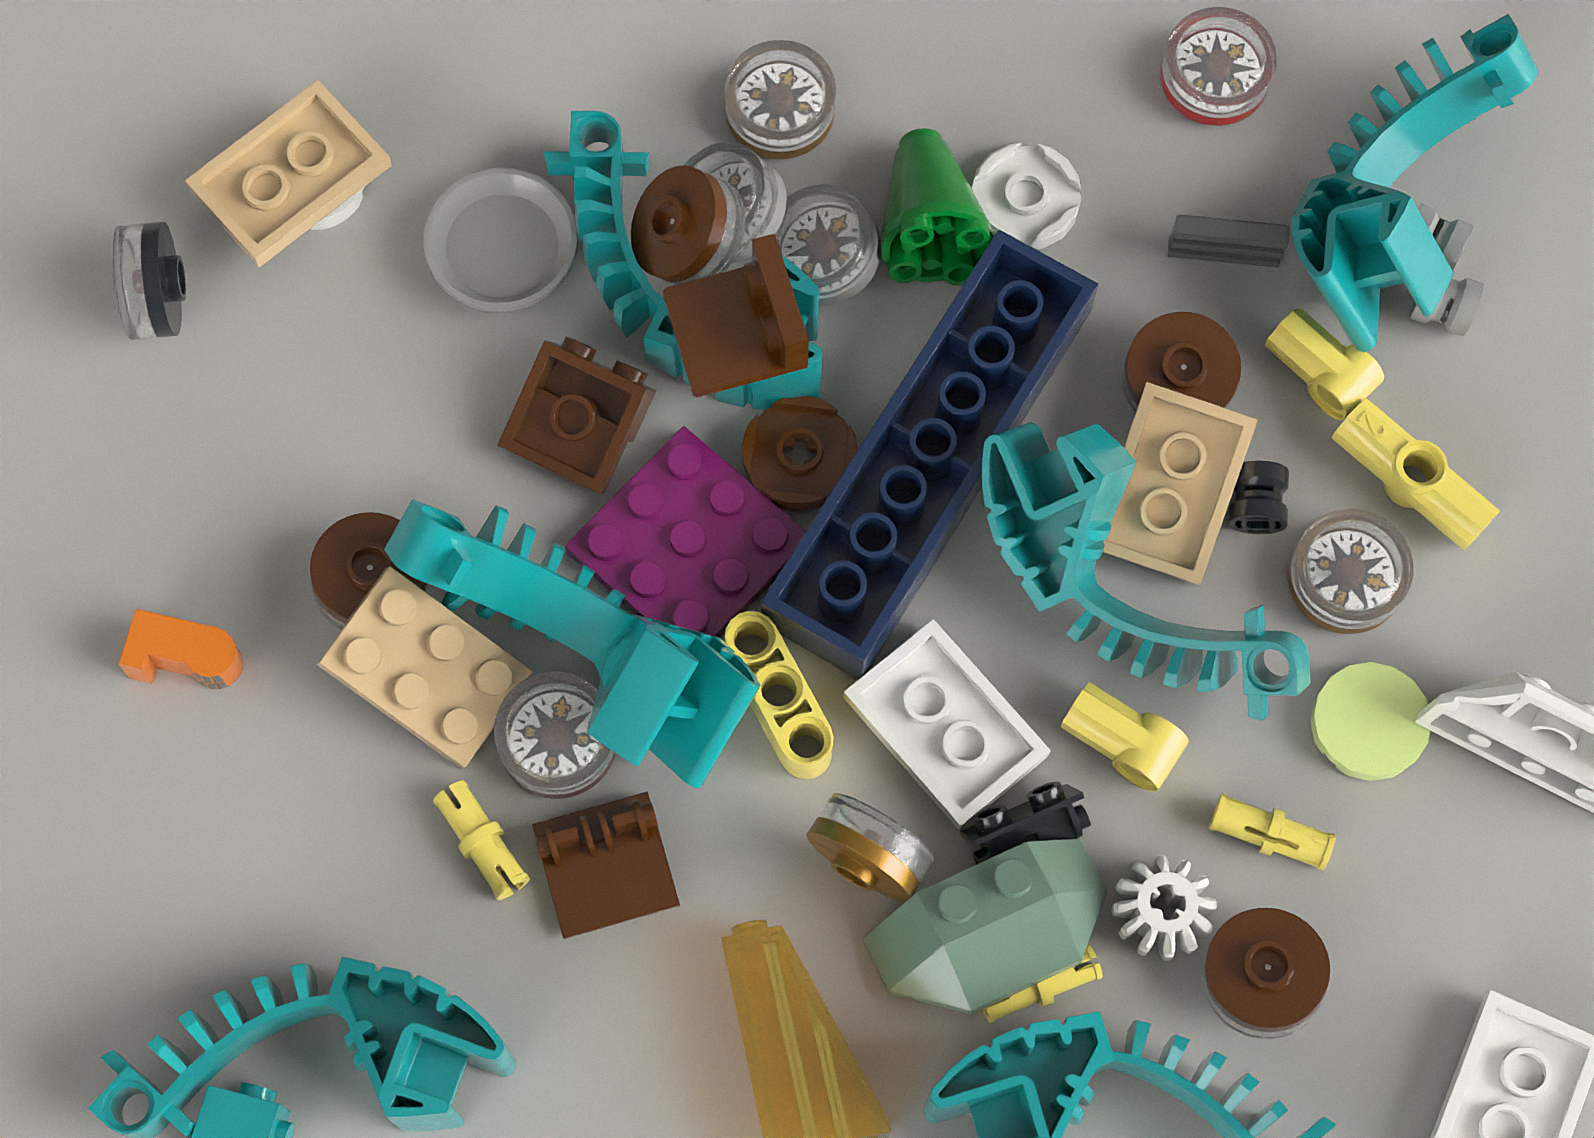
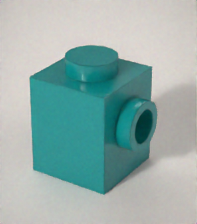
(242, 1114)

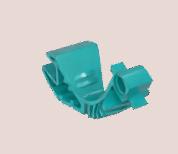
(1370, 237)
(620, 280)
(1052, 525)
(657, 680)
(401, 1025)
(1039, 1075)

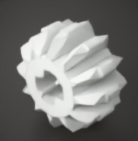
(1177, 893)

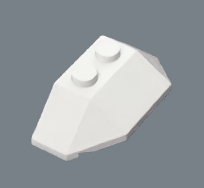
(1522, 729)

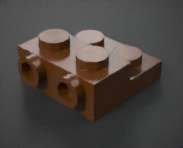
(577, 413)

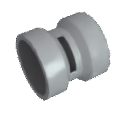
(1449, 235)
(1461, 308)

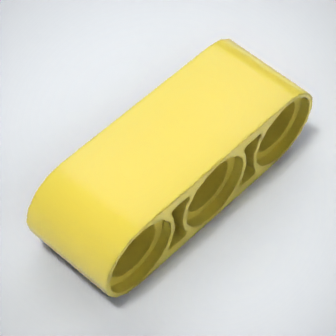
(794, 719)

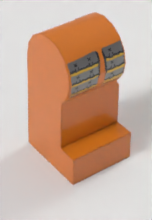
(180, 647)

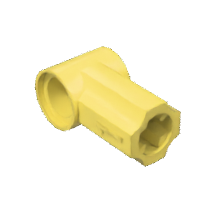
(1334, 374)
(1140, 745)

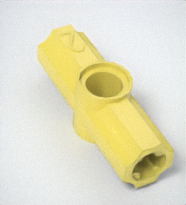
(1442, 500)

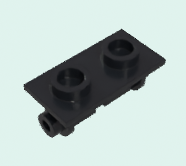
(1045, 814)

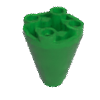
(931, 215)

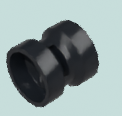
(1259, 498)

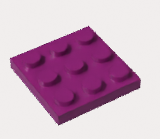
(687, 539)

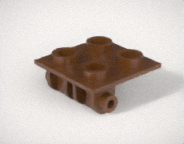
(605, 865)

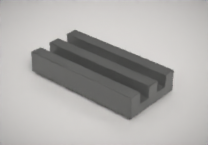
(1228, 240)

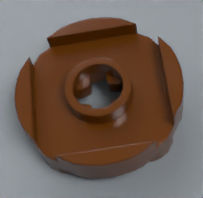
(777, 430)

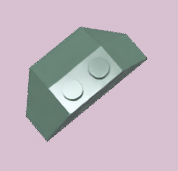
(991, 927)

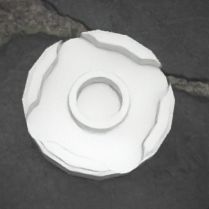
(1028, 193)

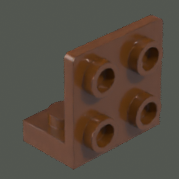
(738, 323)

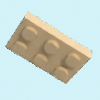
(288, 173)
(1180, 484)
(423, 667)

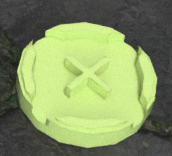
(1368, 721)

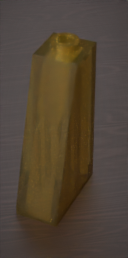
(793, 1050)

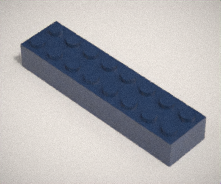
(926, 455)

